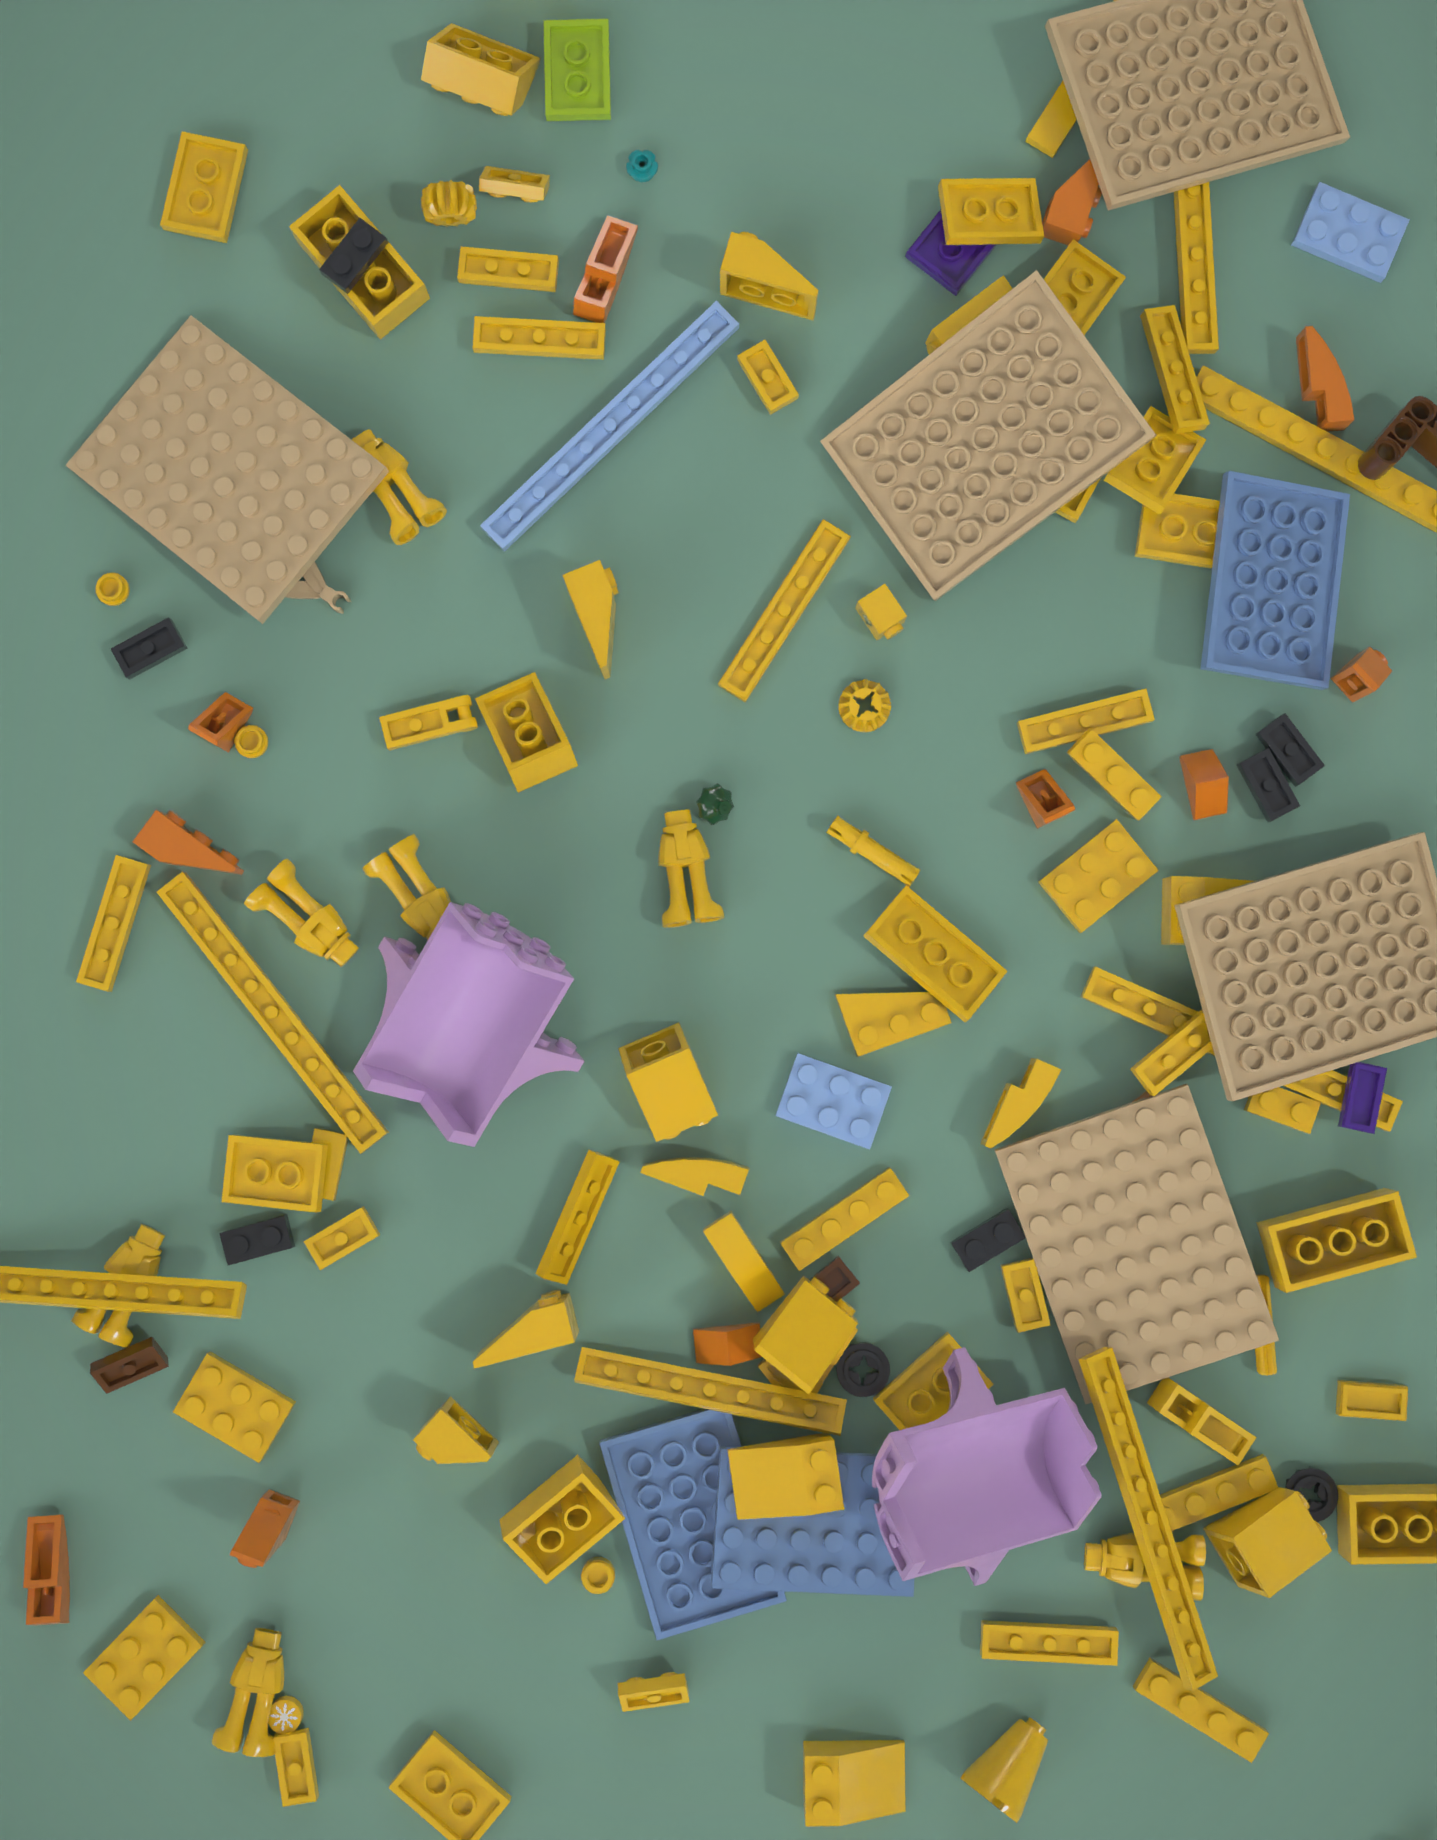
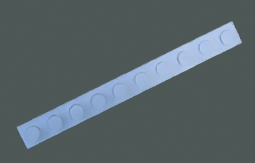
(610, 426)

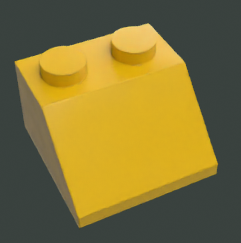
(454, 1437)

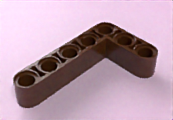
(1411, 427)

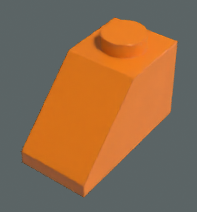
(1362, 674)

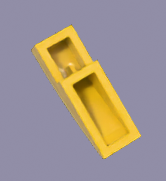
(1020, 1102)
(696, 1173)
(743, 1261)
(1201, 1420)

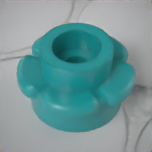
(645, 173)

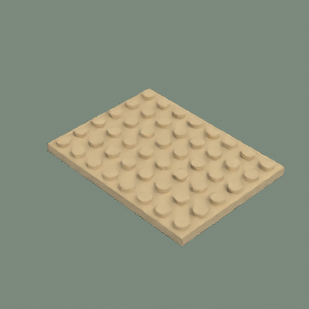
(1193, 90)
(987, 436)
(227, 469)
(1317, 965)
(1137, 1240)

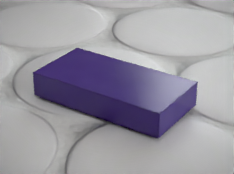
(1362, 1097)

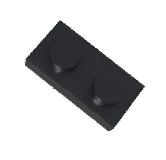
(353, 255)
(149, 648)
(1290, 749)
(1268, 785)
(257, 1239)
(988, 1239)

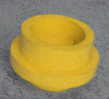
(112, 589)
(251, 741)

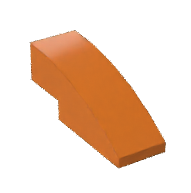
(604, 270)
(1323, 382)
(47, 1571)

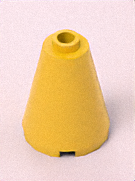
(1009, 1767)

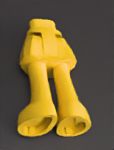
(427, 510)
(681, 848)
(419, 913)
(322, 933)
(135, 1257)
(1122, 1561)
(259, 1672)

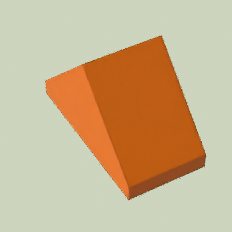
(222, 721)
(1205, 784)
(1044, 798)
(726, 1344)

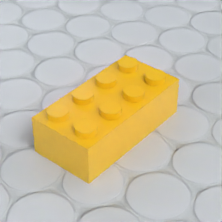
(389, 286)
(1336, 1239)
(1387, 1523)

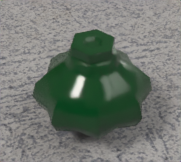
(715, 804)

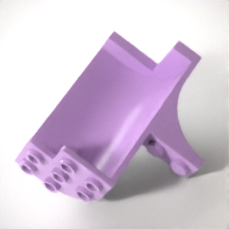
(466, 1020)
(982, 1478)

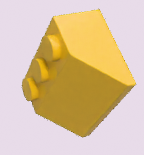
(479, 69)
(560, 1519)

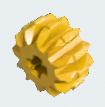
(448, 203)

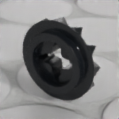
(874, 1380)
(1324, 1488)

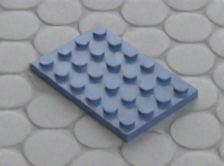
(1275, 581)
(668, 1495)
(811, 1552)

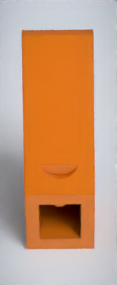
(1070, 207)
(173, 844)
(265, 1529)

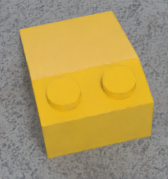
(762, 277)
(593, 597)
(526, 732)
(1183, 889)
(541, 1327)
(786, 1478)
(852, 1780)

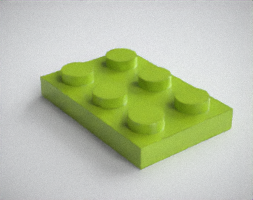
(577, 70)

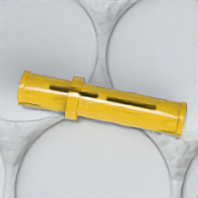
(873, 851)

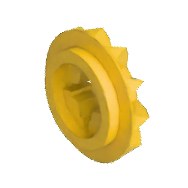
(869, 720)

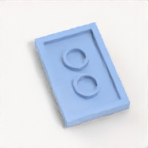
(1350, 232)
(833, 1101)

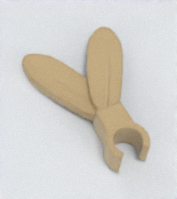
(316, 588)

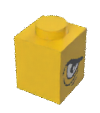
(881, 613)

